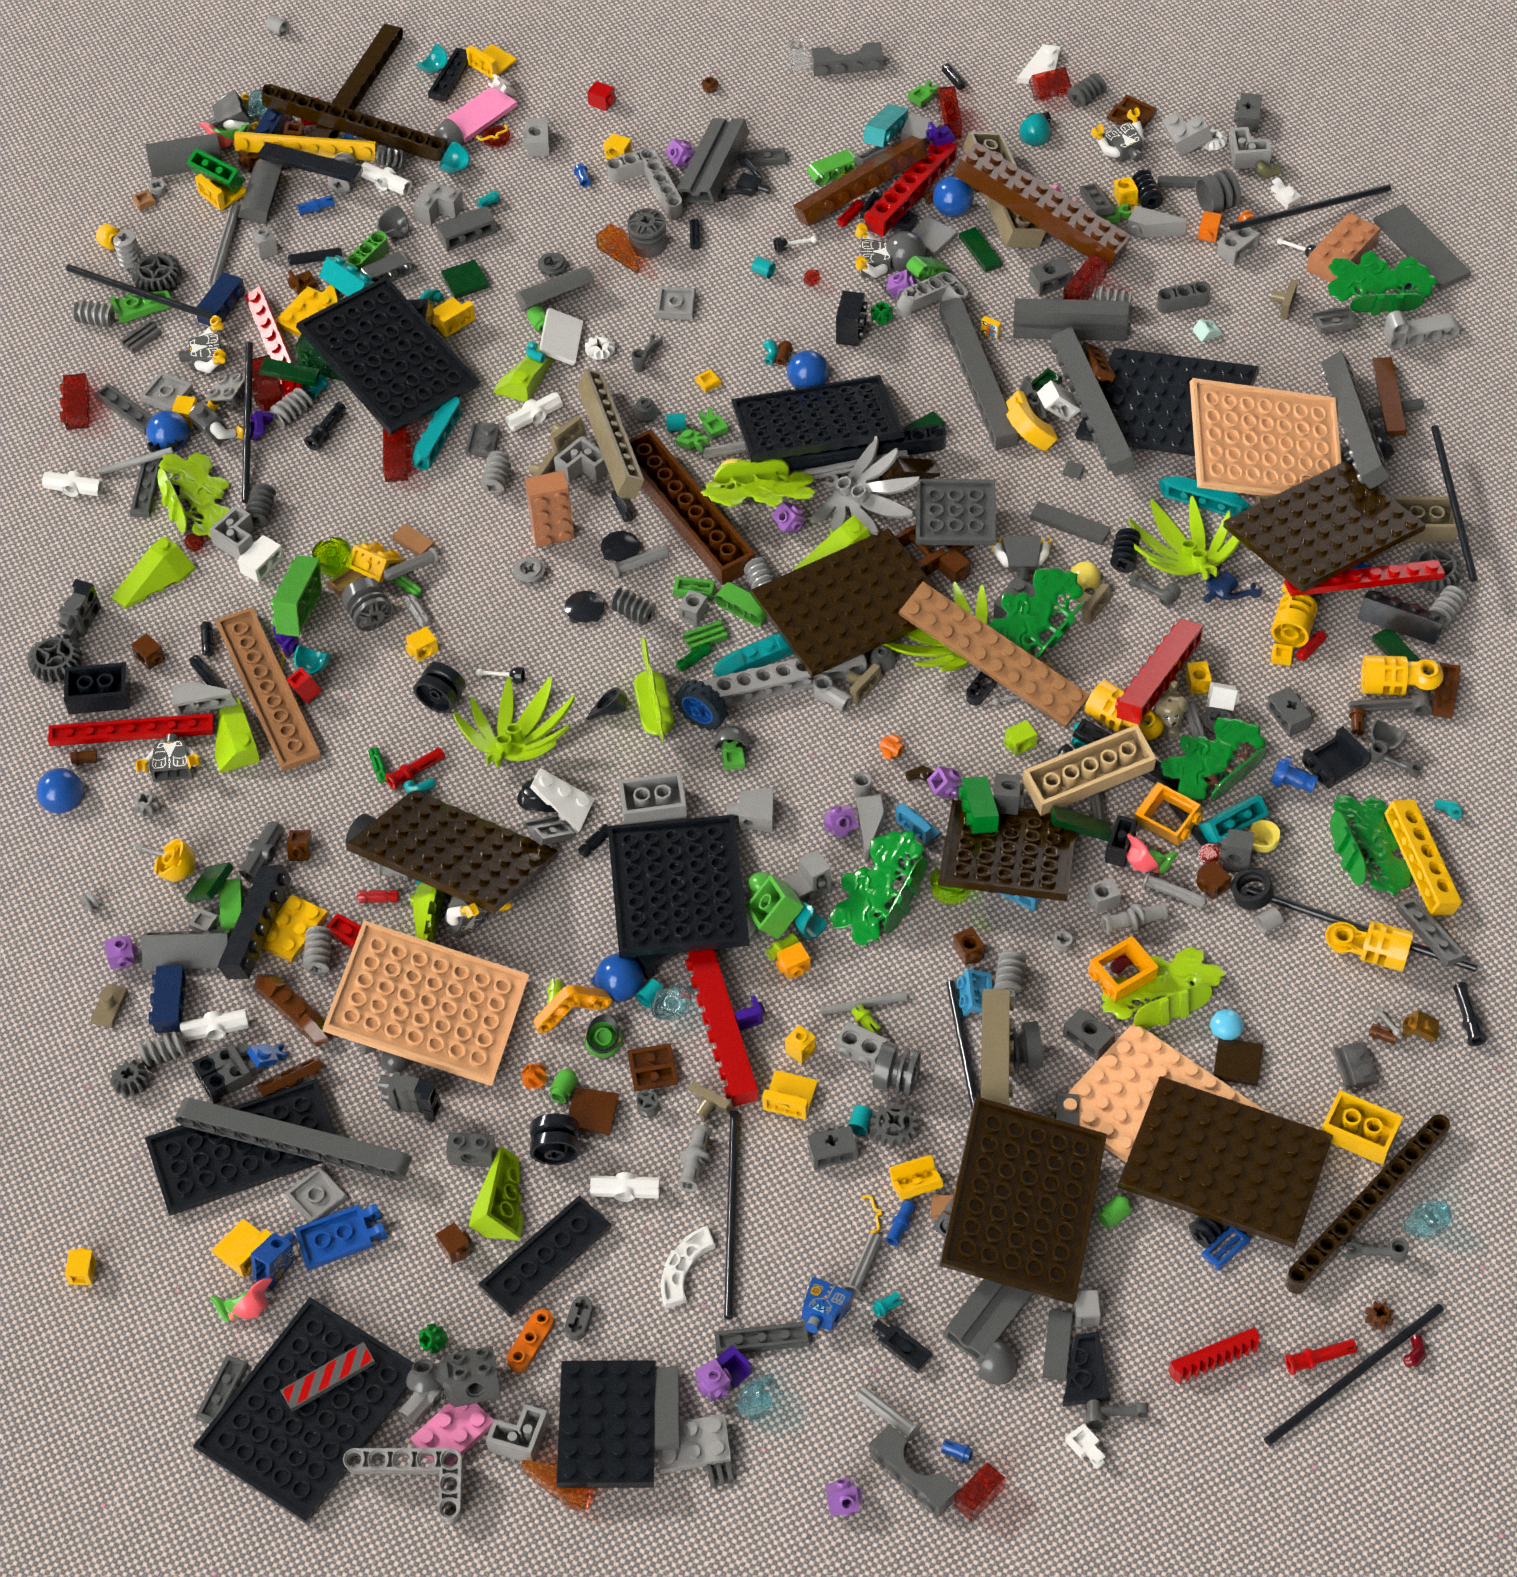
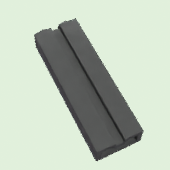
(713, 160)
(1088, 318)
(985, 1317)

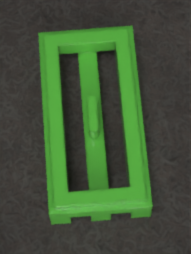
(682, 590)
(704, 633)

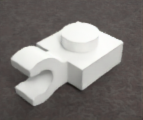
(502, 85)
(1286, 196)
(1086, 1443)

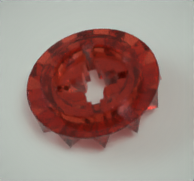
(502, 140)

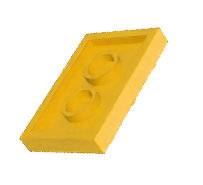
(289, 927)

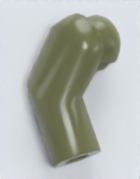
(1266, 171)

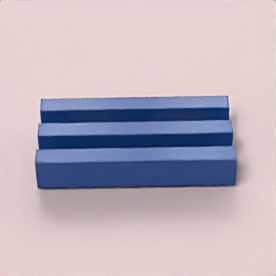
(1213, 1259)

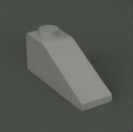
(1151, 223)
(197, 697)
(870, 818)

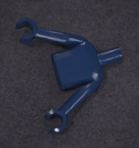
(1224, 585)

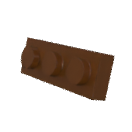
(1446, 693)
(290, 1077)

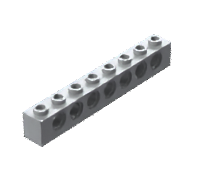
(776, 680)

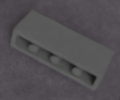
(171, 155)
(261, 191)
(554, 288)
(183, 948)

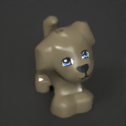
(1171, 710)

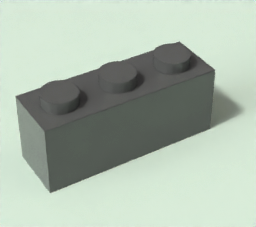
(466, 228)

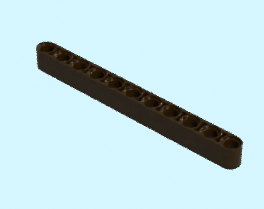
(364, 74)
(353, 122)
(1365, 1211)

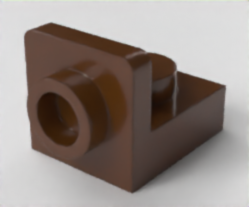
(247, 160)
(301, 281)
(298, 845)

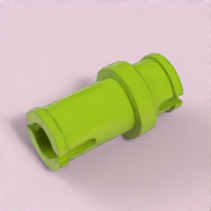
(778, 946)
(554, 988)
(863, 1017)

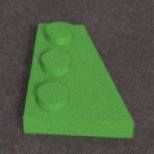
(136, 307)

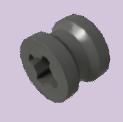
(645, 1098)

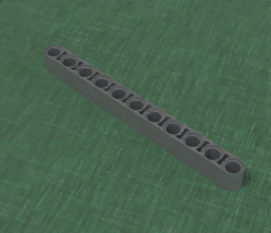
(293, 1139)

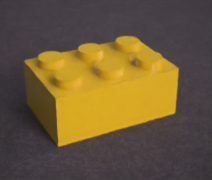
(1362, 1127)

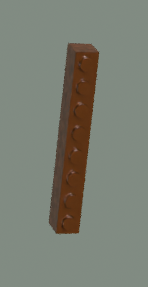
(860, 180)

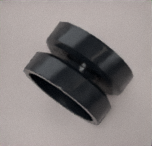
(439, 687)
(554, 1139)

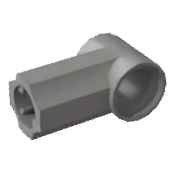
(831, 693)
(420, 1403)

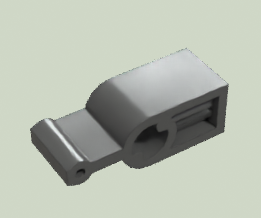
(1033, 398)

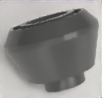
(645, 410)
(883, 657)

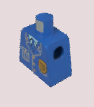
(273, 1257)
(825, 1305)

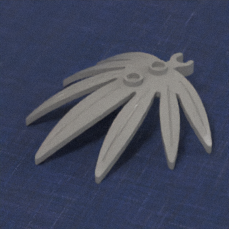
(856, 493)

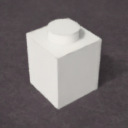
(1222, 696)

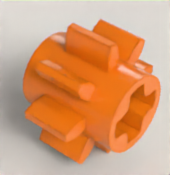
(891, 746)
(534, 1075)

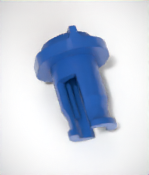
(1292, 775)

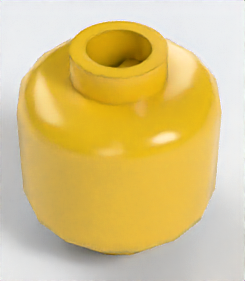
(106, 234)

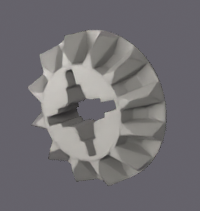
(527, 564)

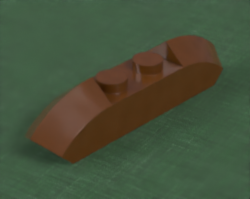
(292, 1008)

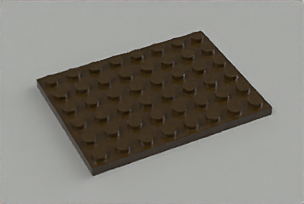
(1323, 526)
(843, 601)
(452, 851)
(1226, 1161)
(1023, 1200)

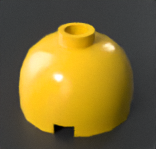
(176, 862)

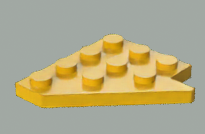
(306, 304)

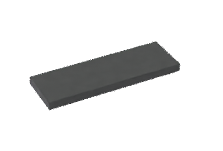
(1419, 242)

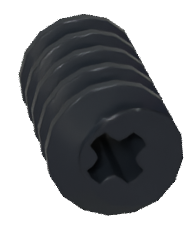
(1148, 191)
(1123, 551)
(1204, 1229)

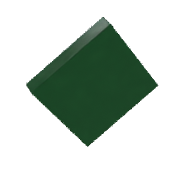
(464, 279)
(209, 882)

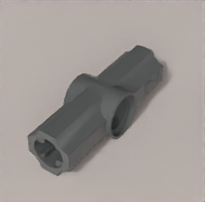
(261, 850)

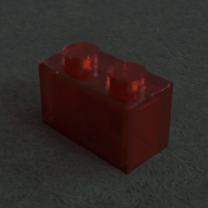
(1050, 84)
(979, 1492)

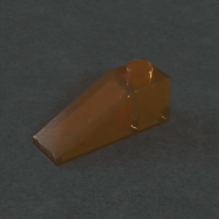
(615, 244)
(546, 1478)

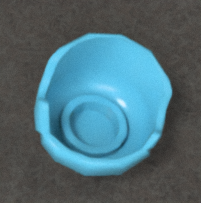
(1226, 1024)

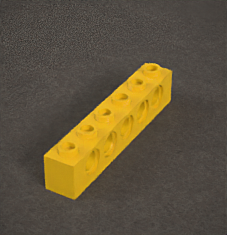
(1422, 858)

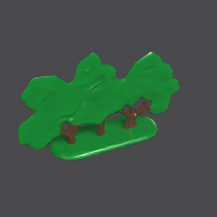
(1208, 758)

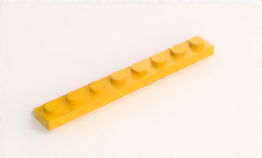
(319, 146)

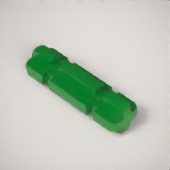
(693, 657)
(378, 764)

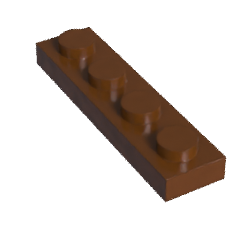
(1098, 362)

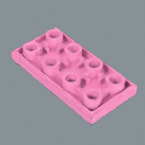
(482, 112)

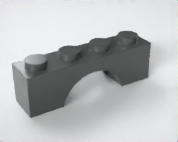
(827, 62)
(934, 1491)

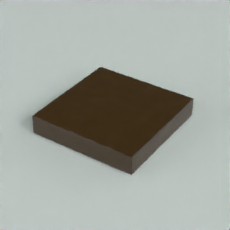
(1238, 1061)

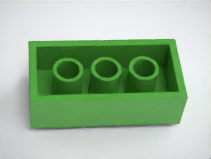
(297, 595)

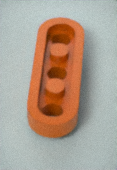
(526, 1348)

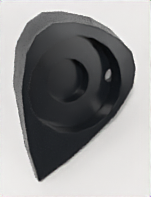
(609, 704)

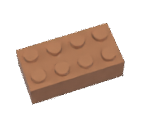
(1347, 240)
(549, 508)

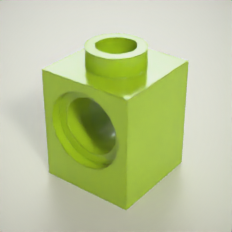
(1020, 738)

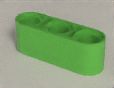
(832, 167)
(370, 251)
(926, 267)
(740, 604)
(231, 903)

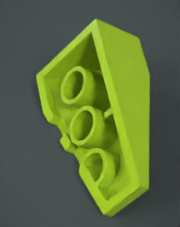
(523, 379)
(847, 534)
(158, 568)
(234, 739)
(427, 908)
(498, 1203)

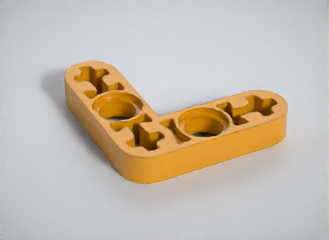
(565, 1000)

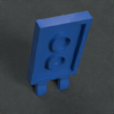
(339, 1235)

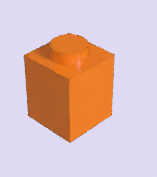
(1209, 226)

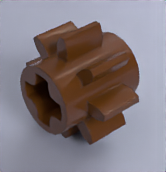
(1379, 1322)

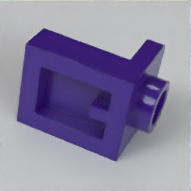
(939, 135)
(259, 421)
(288, 643)
(751, 1016)

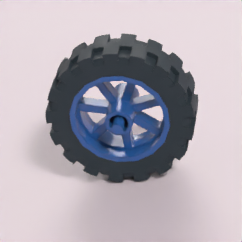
(701, 705)

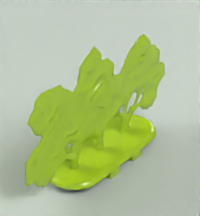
(763, 481)
(196, 487)
(652, 698)
(1169, 982)

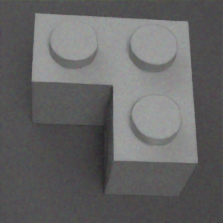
(1187, 135)
(1247, 151)
(435, 200)
(579, 458)
(233, 531)
(812, 879)
(519, 1440)

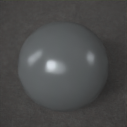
(903, 247)

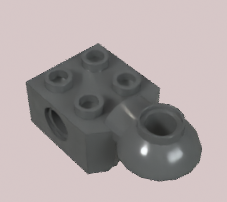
(466, 1376)

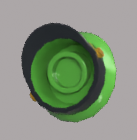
(603, 1036)

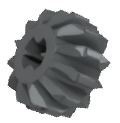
(390, 157)
(129, 1078)

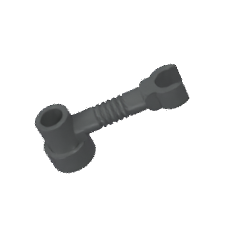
(640, 356)
(1166, 595)
(1378, 752)
(1397, 1250)
(1096, 1414)

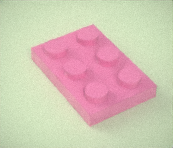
(454, 1429)

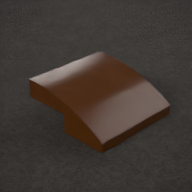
(1119, 112)
(652, 1067)
(594, 1110)

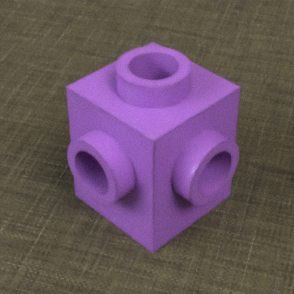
(680, 152)
(900, 281)
(789, 517)
(945, 782)
(840, 820)
(121, 952)
(713, 1380)
(843, 1497)

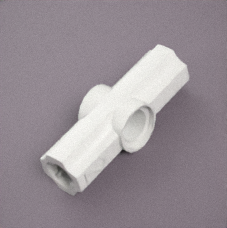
(386, 179)
(534, 411)
(72, 483)
(214, 1025)
(625, 1187)

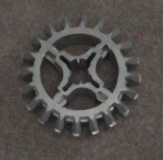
(157, 272)
(1449, 563)
(53, 652)

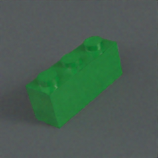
(216, 170)
(979, 805)

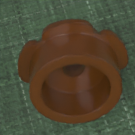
(709, 85)

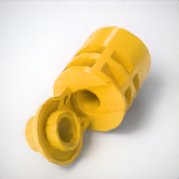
(1294, 619)
(1393, 673)
(1102, 708)
(1379, 945)

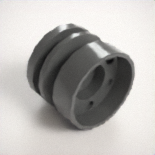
(1218, 191)
(647, 232)
(367, 604)
(1027, 1046)
(896, 1069)

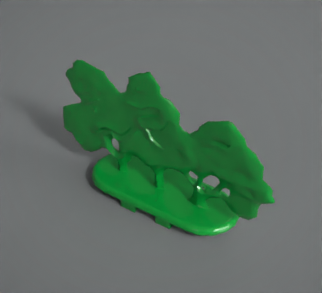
(1376, 277)
(1031, 615)
(1374, 837)
(874, 887)

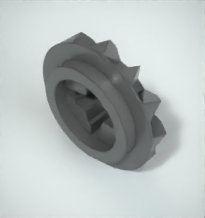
(557, 259)
(1210, 715)

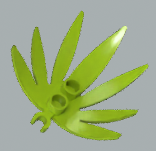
(1188, 554)
(950, 659)
(516, 739)

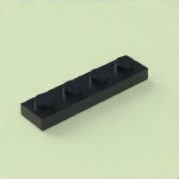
(449, 75)

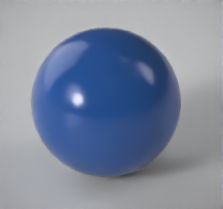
(953, 197)
(807, 369)
(167, 427)
(59, 790)
(619, 977)

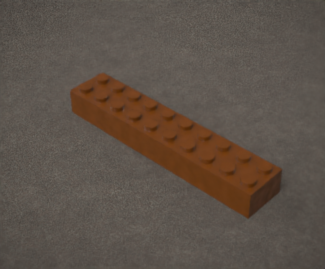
(1041, 204)
(689, 511)

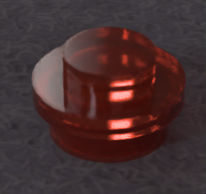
(811, 277)
(194, 542)
(1208, 853)

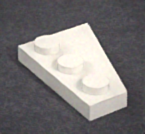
(1044, 60)
(564, 798)

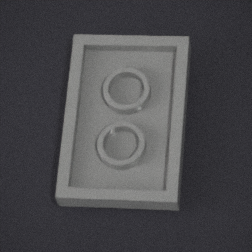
(701, 1443)

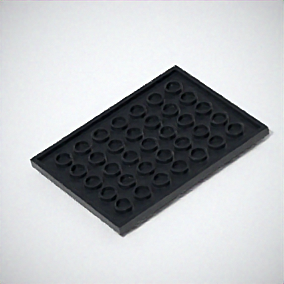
(387, 355)
(1154, 397)
(816, 418)
(677, 886)
(300, 1453)

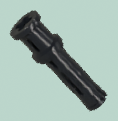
(321, 431)
(1471, 1021)

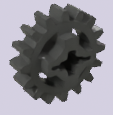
(894, 1124)

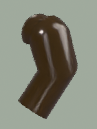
(919, 773)

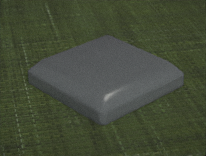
(1073, 469)

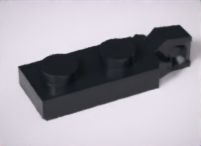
(902, 1345)

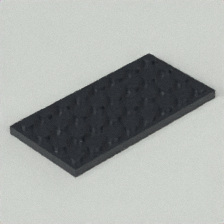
(205, 1167)

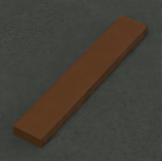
(1389, 396)

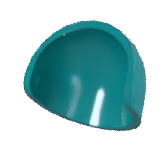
(434, 61)
(1035, 130)
(455, 159)
(311, 660)
(809, 923)

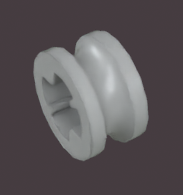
(157, 187)
(89, 901)
(1068, 941)

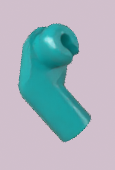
(432, 295)
(772, 348)
(533, 353)
(422, 787)
(1449, 807)

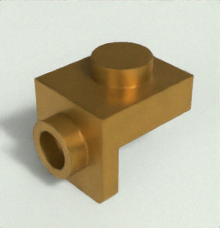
(1421, 1025)

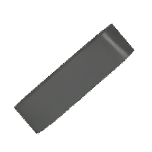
(574, 1317)

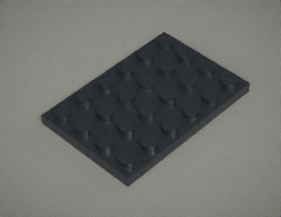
(606, 1424)

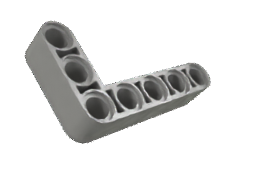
(648, 162)
(414, 1467)

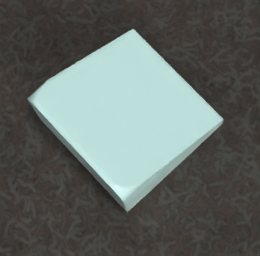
(1206, 330)

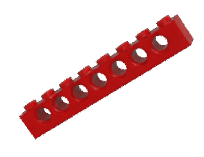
(909, 188)

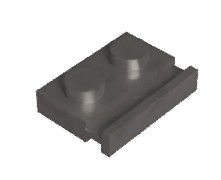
(1334, 320)
(482, 439)
(549, 830)
(1355, 1065)

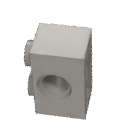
(537, 137)

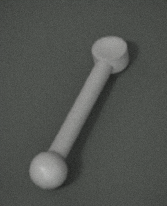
(996, 701)
(139, 847)
(1379, 1011)

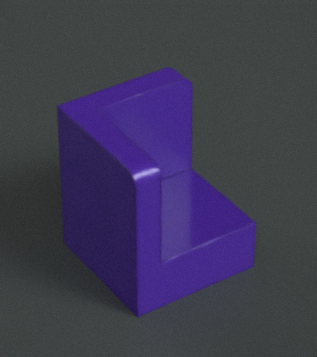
(736, 1364)

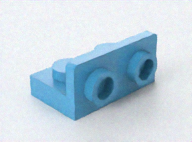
(913, 821)
(970, 990)

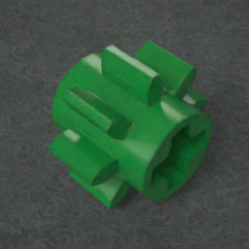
(882, 313)
(433, 1338)

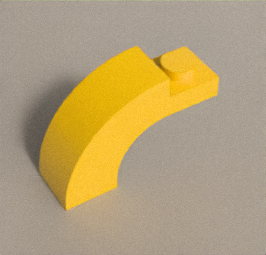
(1028, 424)

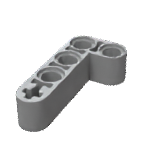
(941, 286)
(1418, 331)

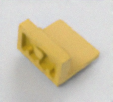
(490, 60)
(217, 194)
(453, 316)
(373, 559)
(789, 1095)
(238, 1245)

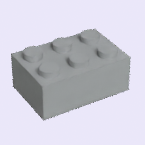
(653, 798)

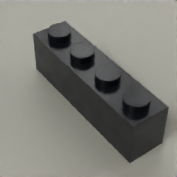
(1401, 617)

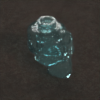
(255, 103)
(671, 1002)
(1428, 1219)
(754, 1399)

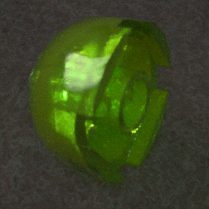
(334, 556)
(944, 894)

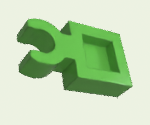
(922, 95)
(1120, 212)
(713, 424)
(690, 439)
(732, 756)

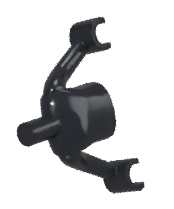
(747, 183)

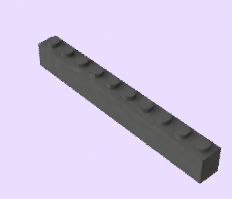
(978, 373)
(1093, 402)
(1355, 421)

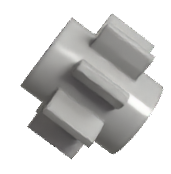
(146, 804)

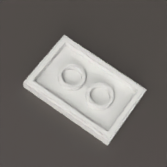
(561, 336)

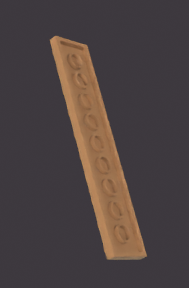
(994, 654)
(267, 689)

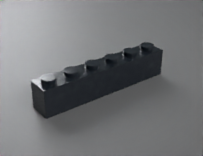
(254, 922)

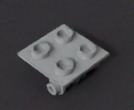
(228, 389)

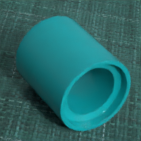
(763, 267)
(676, 422)
(647, 993)
(860, 1119)

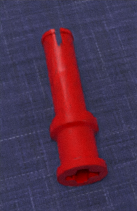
(408, 771)
(1310, 1358)

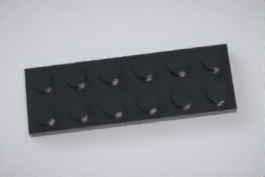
(544, 1256)

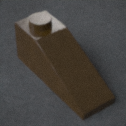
(911, 468)

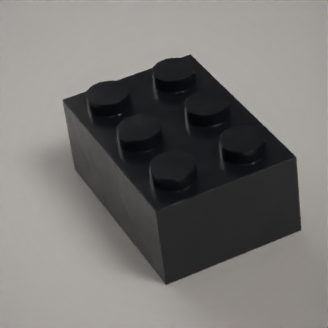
(97, 688)

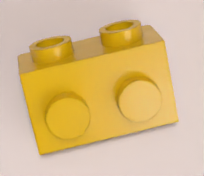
(915, 1177)

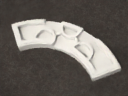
(679, 1264)

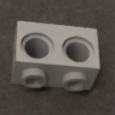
(1238, 244)
(863, 1041)

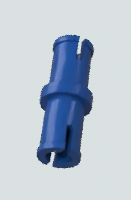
(315, 205)
(900, 1223)

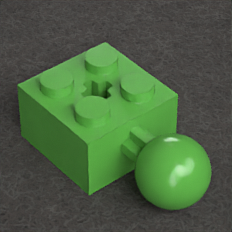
(772, 904)

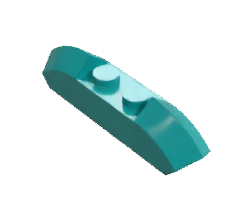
(435, 436)
(1213, 500)
(753, 656)

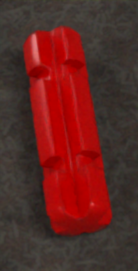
(850, 213)
(1312, 644)
(377, 896)

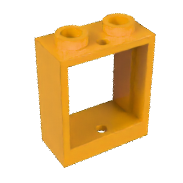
(1152, 802)
(1137, 955)

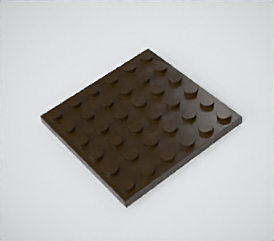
(1020, 859)

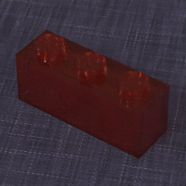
(949, 110)
(1086, 278)
(266, 387)
(75, 401)
(396, 455)

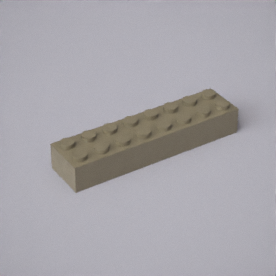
(1013, 228)

